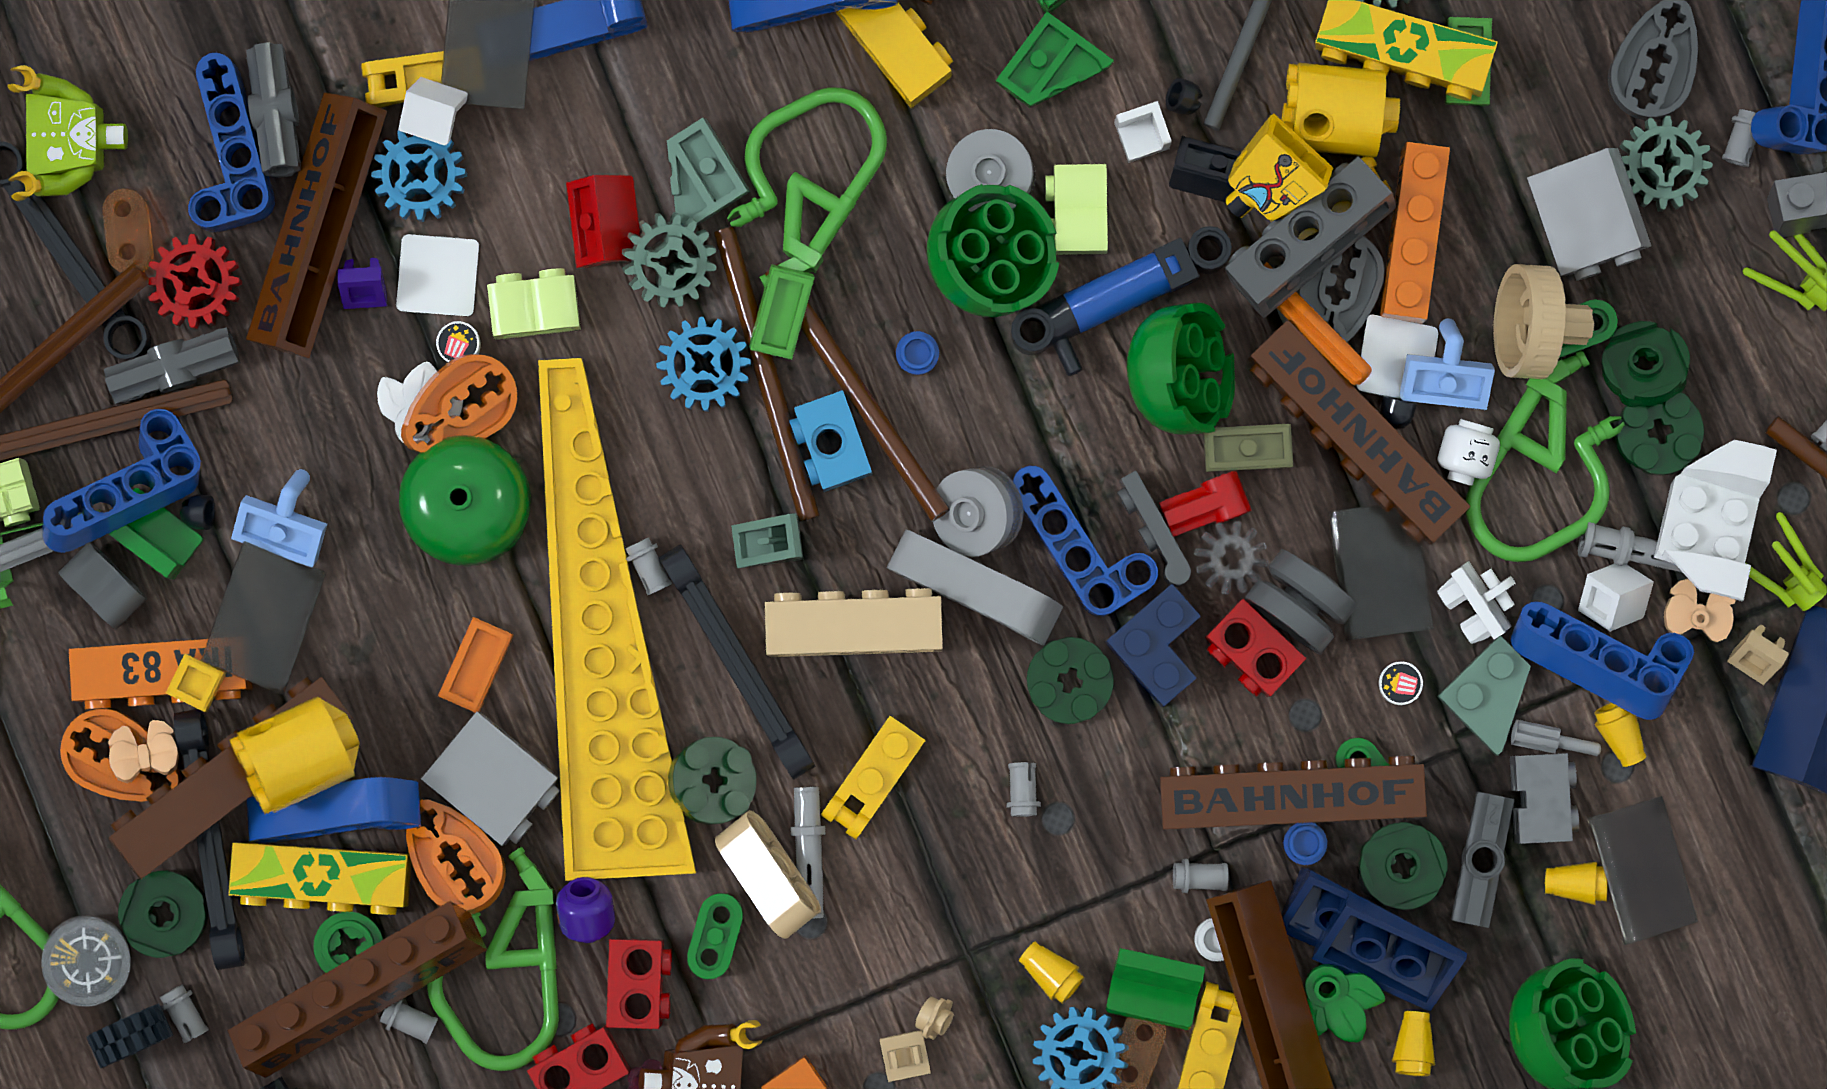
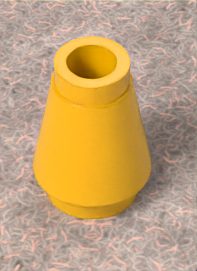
(1621, 733)
(1577, 882)
(1052, 972)
(1414, 1045)

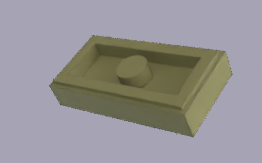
(1248, 448)

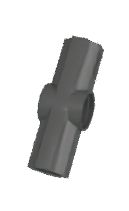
(273, 110)
(171, 366)
(1478, 889)

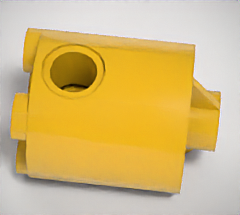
(1339, 108)
(297, 753)

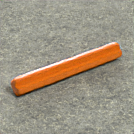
(1325, 338)

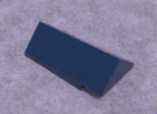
(1797, 719)
(1369, 940)

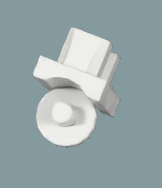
(1489, 617)

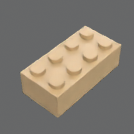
(853, 625)

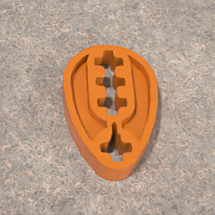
(452, 381)
(97, 775)
(476, 849)

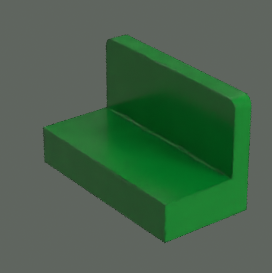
(160, 540)
(1154, 989)

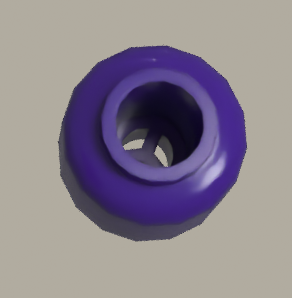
(585, 910)

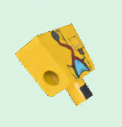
(1276, 172)

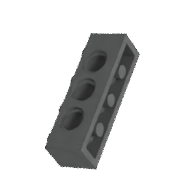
(1304, 259)

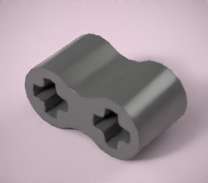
(102, 585)

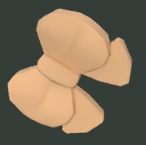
(1684, 612)
(158, 754)

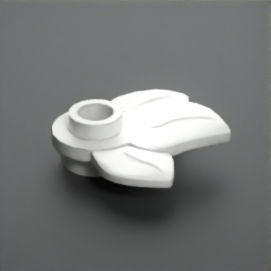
(396, 398)

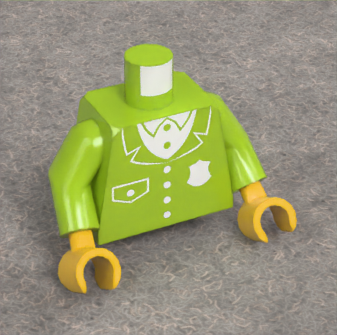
(62, 136)

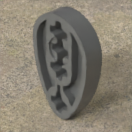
(1677, 76)
(1362, 290)

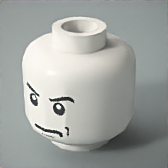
(1468, 452)

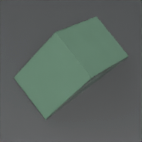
(767, 541)

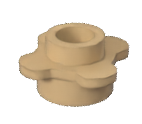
(934, 1017)

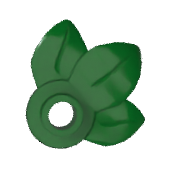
(1343, 1007)

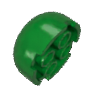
(994, 260)
(1165, 367)
(494, 507)
(1572, 1027)

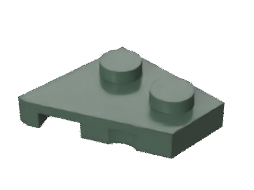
(702, 173)
(1489, 693)

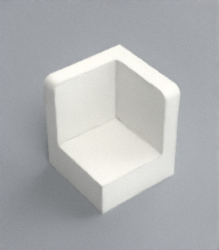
(431, 110)
(1142, 131)
(1615, 596)

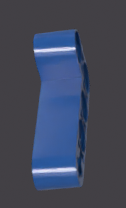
(765, 14)
(582, 23)
(1805, 118)
(227, 141)
(117, 491)
(1075, 537)
(1602, 663)
(341, 808)

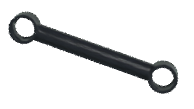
(69, 256)
(737, 662)
(225, 933)

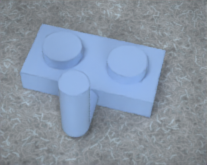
(1448, 378)
(279, 527)

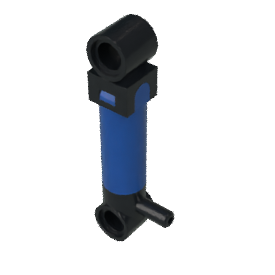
(1117, 293)

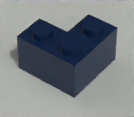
(1145, 642)

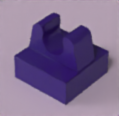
(362, 286)

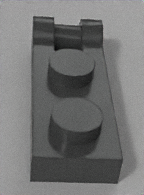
(1155, 531)

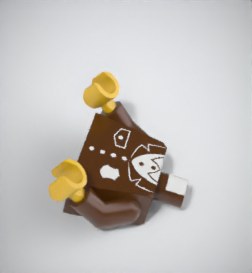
(703, 1059)

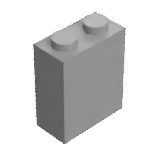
(1590, 213)
(492, 780)

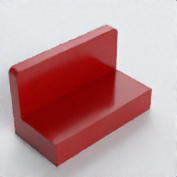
(601, 218)

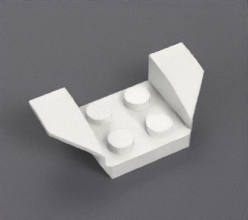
(1713, 516)

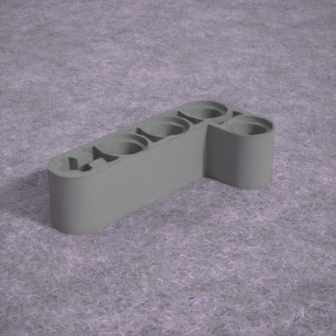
(975, 587)

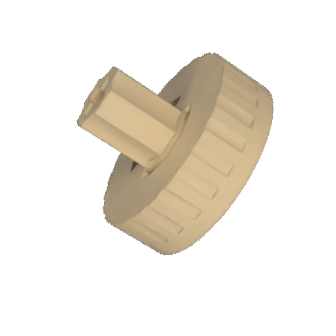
(1535, 322)

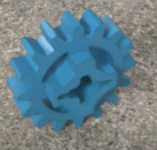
(405, 190)
(718, 349)
(1083, 1036)

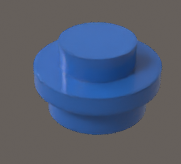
(917, 353)
(1305, 843)

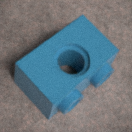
(833, 415)

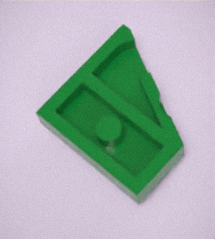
(1051, 62)

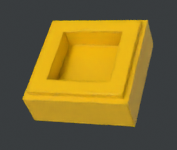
(195, 683)

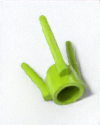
(1814, 283)
(1804, 582)

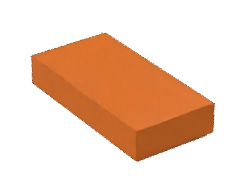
(475, 665)

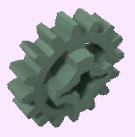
(1682, 163)
(666, 278)

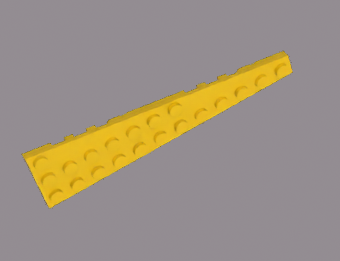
(607, 703)

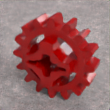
(188, 299)

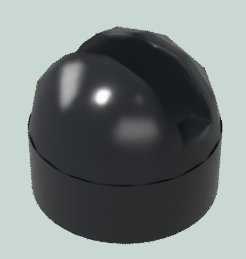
(1183, 97)
(1397, 412)
(198, 512)

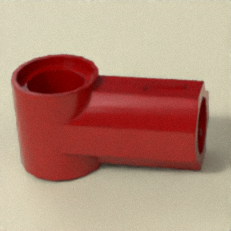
(1214, 501)

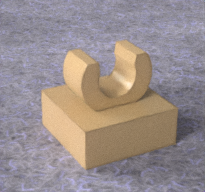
(1758, 655)
(905, 1055)

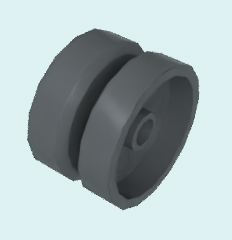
(1305, 596)

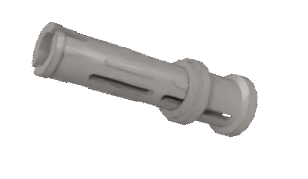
(1620, 546)

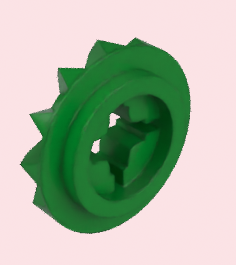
(330, 937)

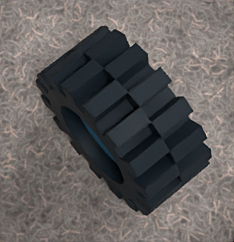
(129, 1035)

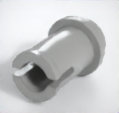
(1741, 140)
(648, 566)
(1023, 790)
(1200, 876)
(183, 1013)
(409, 1021)

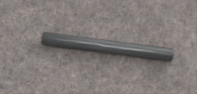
(1236, 64)

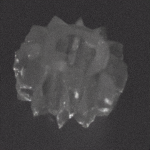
(1217, 551)

